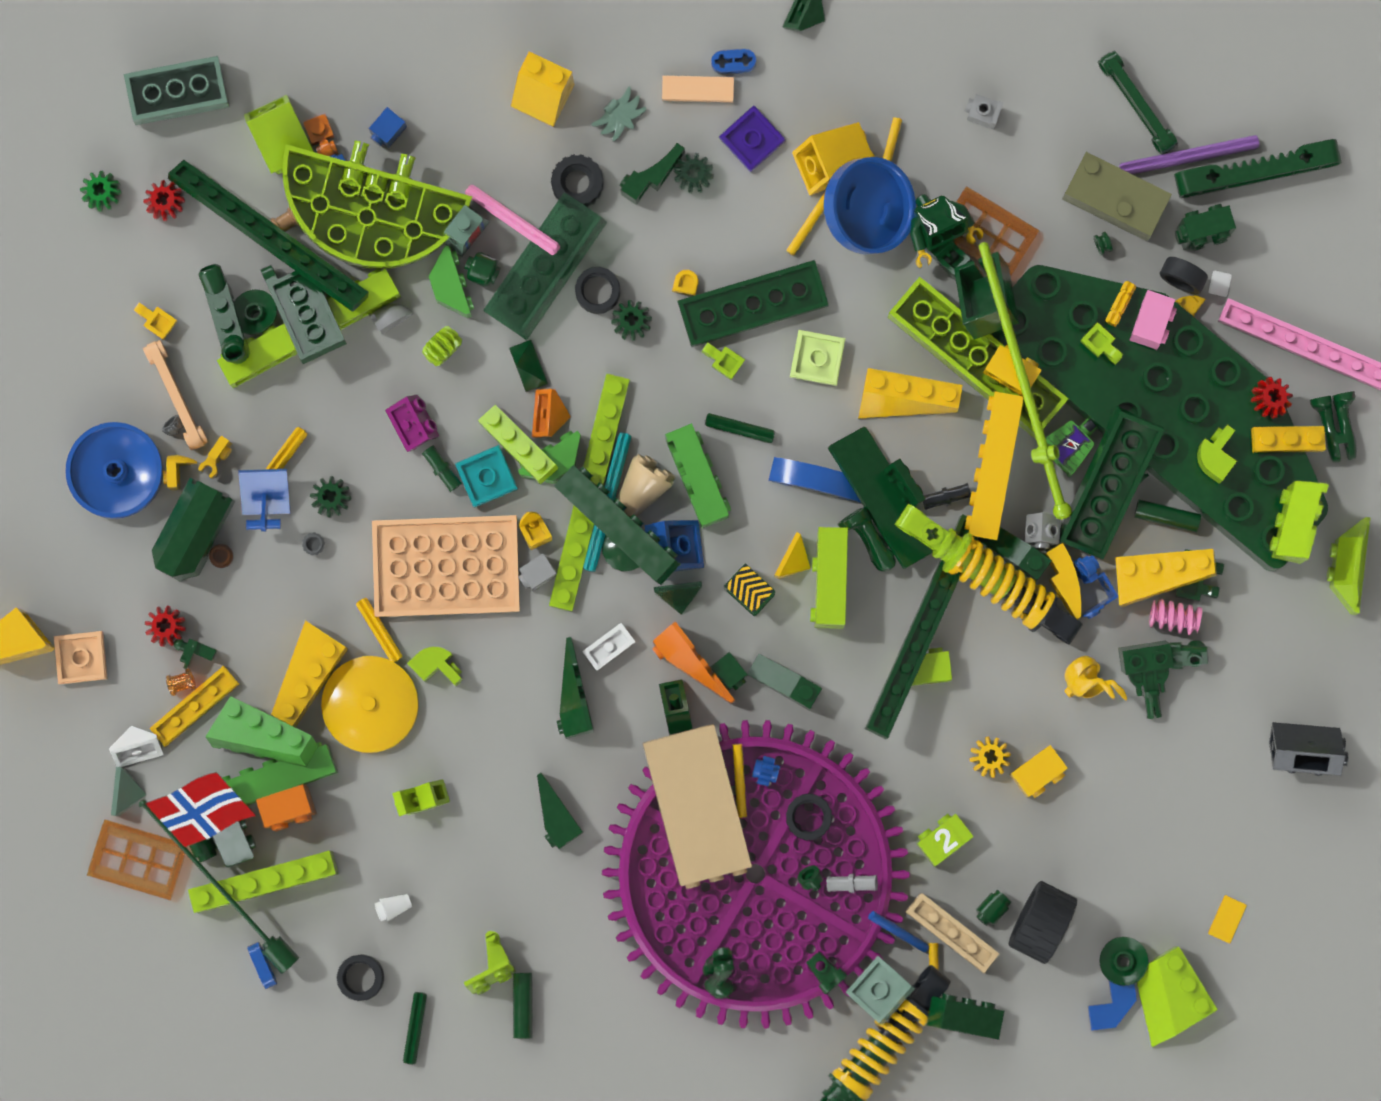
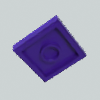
(752, 138)

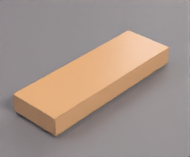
(697, 89)

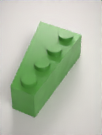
(697, 475)
(257, 733)

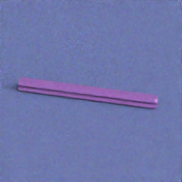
(1191, 155)

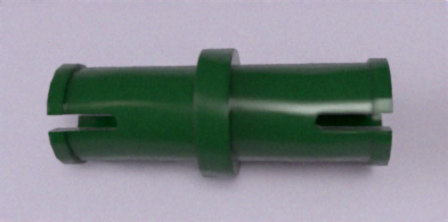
(441, 468)

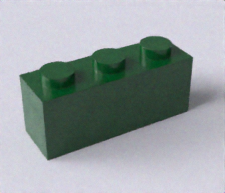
(965, 1016)

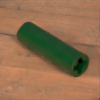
(1167, 516)
(522, 1006)

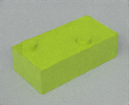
(831, 578)

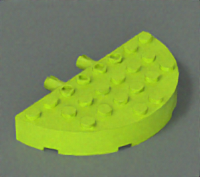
(365, 212)

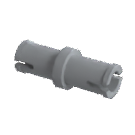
(852, 883)

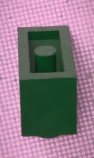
(675, 706)

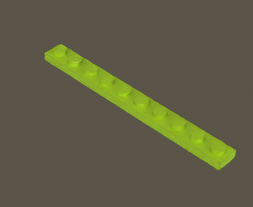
(597, 463)

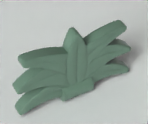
(619, 115)

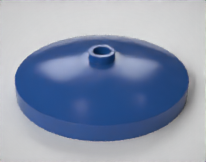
(92, 467)

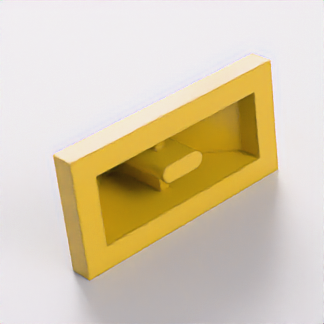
(794, 560)

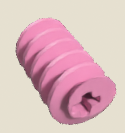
(1175, 616)

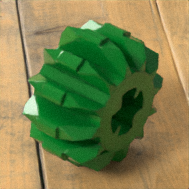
(108, 184)

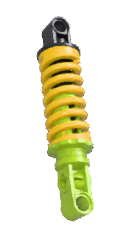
(989, 571)

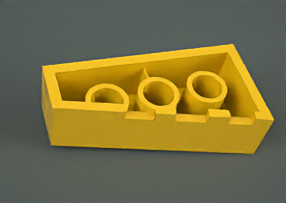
(1153, 574)
(308, 671)

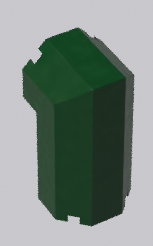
(191, 531)

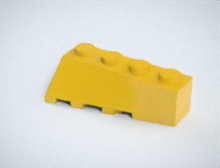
(906, 395)

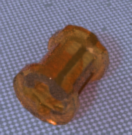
(180, 682)

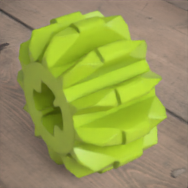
(442, 346)

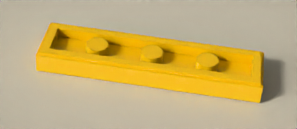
(194, 706)

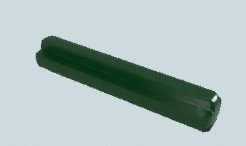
(739, 428)
(414, 1028)

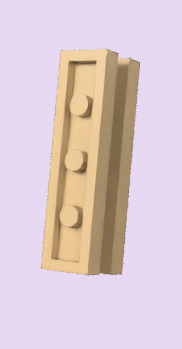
(952, 932)

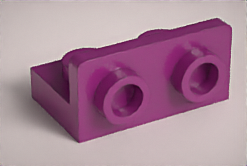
(412, 422)

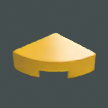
(1191, 303)

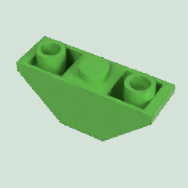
(449, 284)
(562, 454)

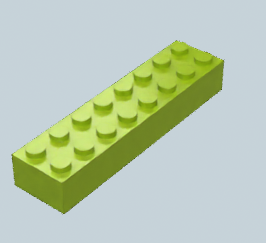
(940, 330)

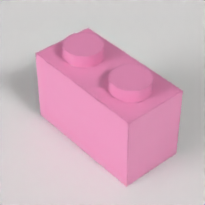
(1152, 320)

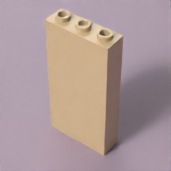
(697, 806)

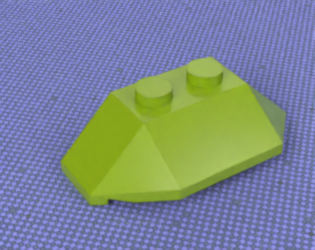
(1349, 565)

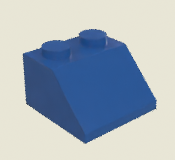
(683, 539)

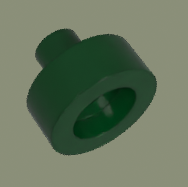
(810, 878)

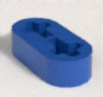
(734, 67)
(262, 965)

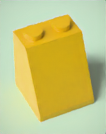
(542, 89)
(827, 151)
(21, 637)

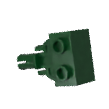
(1146, 667)

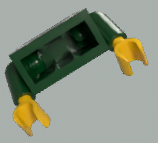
(938, 223)

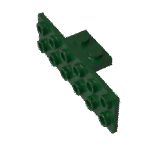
(882, 490)

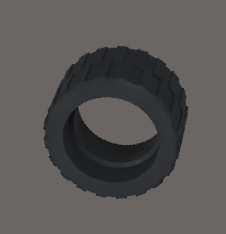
(1043, 922)

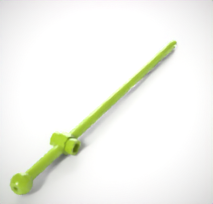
(1044, 452)

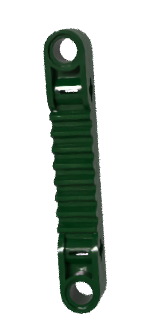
(1320, 154)

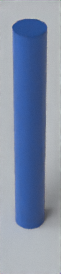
(898, 931)

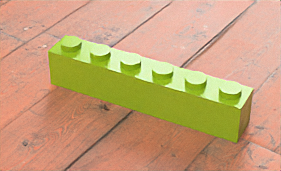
(264, 881)

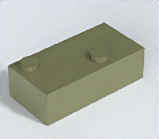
(1116, 196)

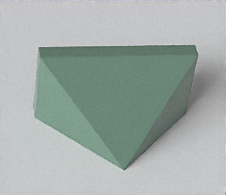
(125, 792)

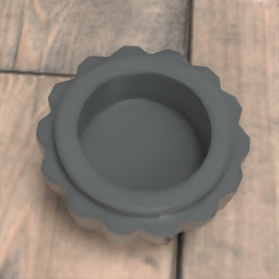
(173, 425)
(313, 543)

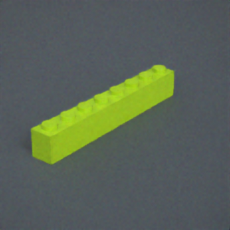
(277, 345)

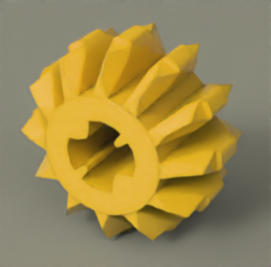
(997, 754)

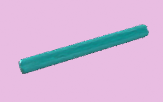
(612, 485)

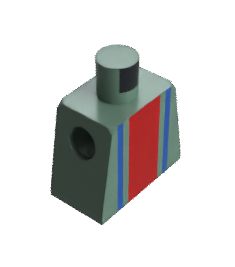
(465, 229)

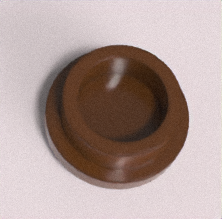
(221, 556)

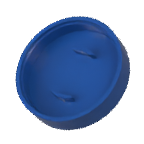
(869, 205)

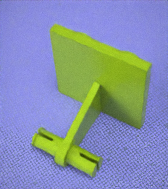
(498, 966)

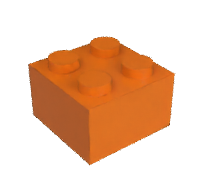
(286, 807)

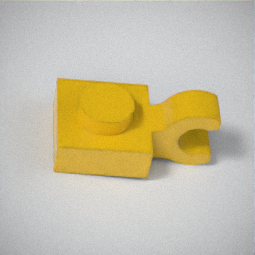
(157, 321)
(220, 451)

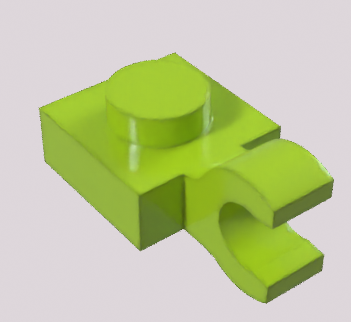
(1099, 341)
(725, 362)

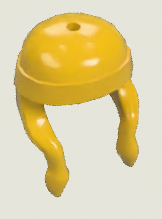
(1084, 682)

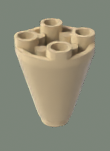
(644, 484)

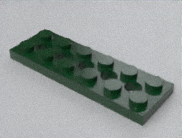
(759, 288)

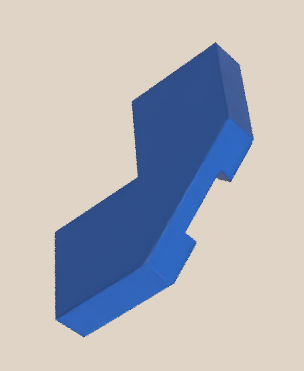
(1110, 1014)

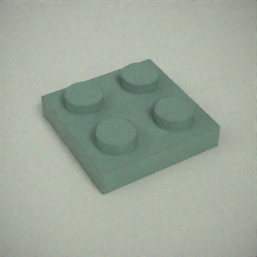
(880, 990)

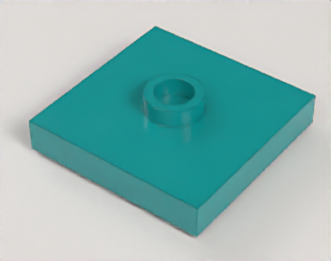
(486, 476)

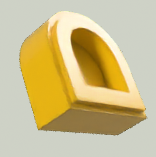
(686, 283)

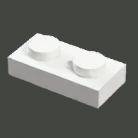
(609, 646)

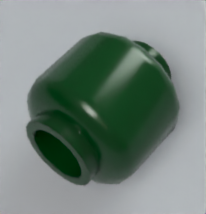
(482, 269)

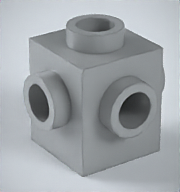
(1042, 530)

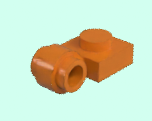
(319, 133)

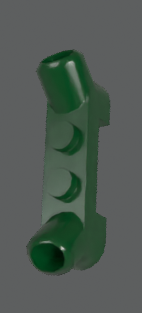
(224, 314)

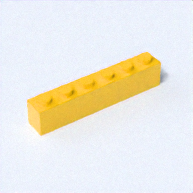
(995, 466)

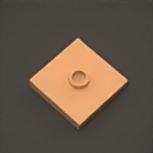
(80, 657)

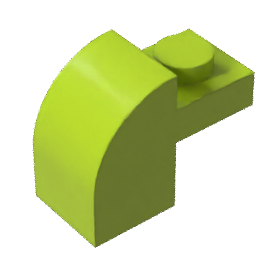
(1212, 459)
(432, 659)
(421, 798)

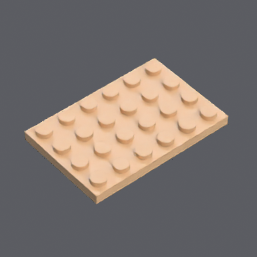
(445, 566)

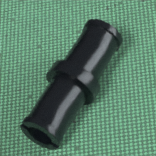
(946, 496)

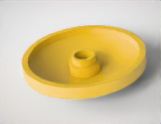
(370, 704)

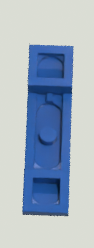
(812, 477)

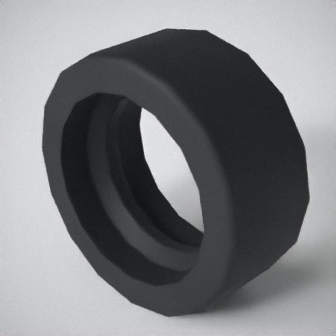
(597, 272)
(1183, 275)
(827, 815)
(342, 972)

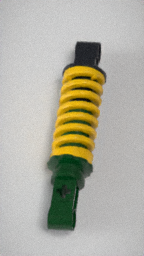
(880, 1048)

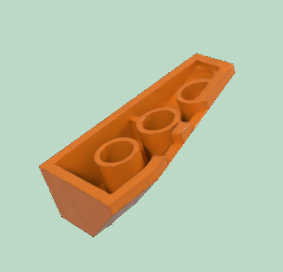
(681, 653)

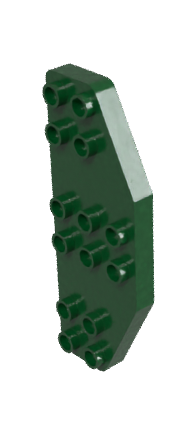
(1183, 386)

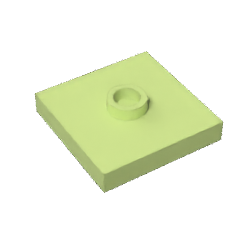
(817, 357)

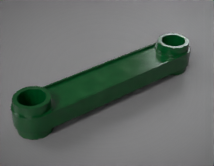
(1163, 139)

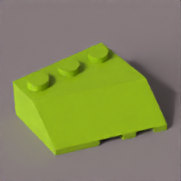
(1296, 521)
(1172, 996)

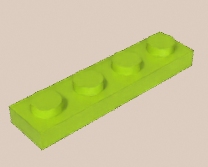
(518, 444)

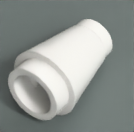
(391, 907)

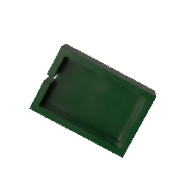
(976, 297)

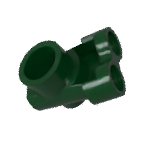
(1189, 655)
(830, 976)

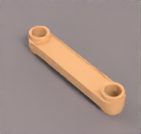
(194, 435)

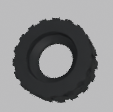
(583, 164)

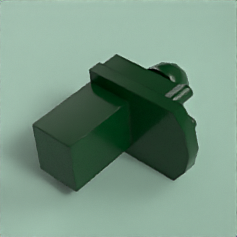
(191, 648)

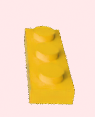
(1288, 439)

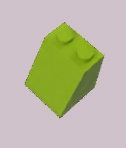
(273, 128)

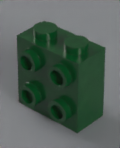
(1205, 227)

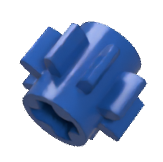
(766, 771)

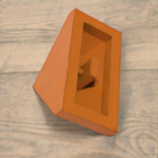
(549, 413)

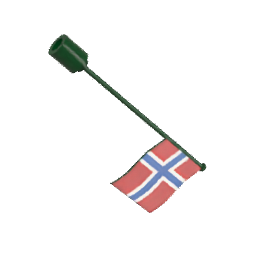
(199, 813)

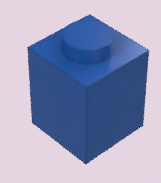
(387, 128)

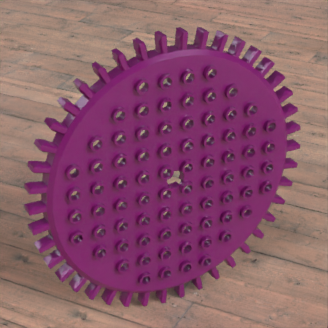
(784, 987)

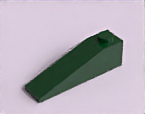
(573, 705)

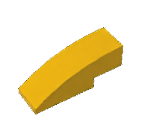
(1066, 580)

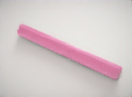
(513, 220)

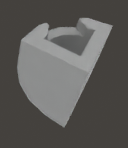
(390, 316)

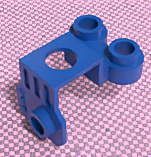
(1086, 570)

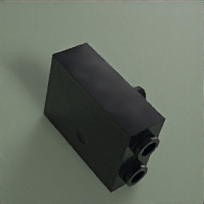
(1307, 749)

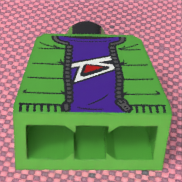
(1072, 444)

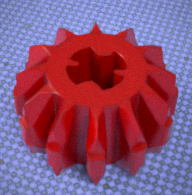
(155, 204)
(1264, 401)
(161, 619)

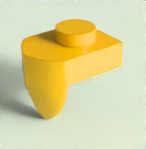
(172, 474)
(534, 530)

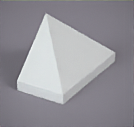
(135, 746)

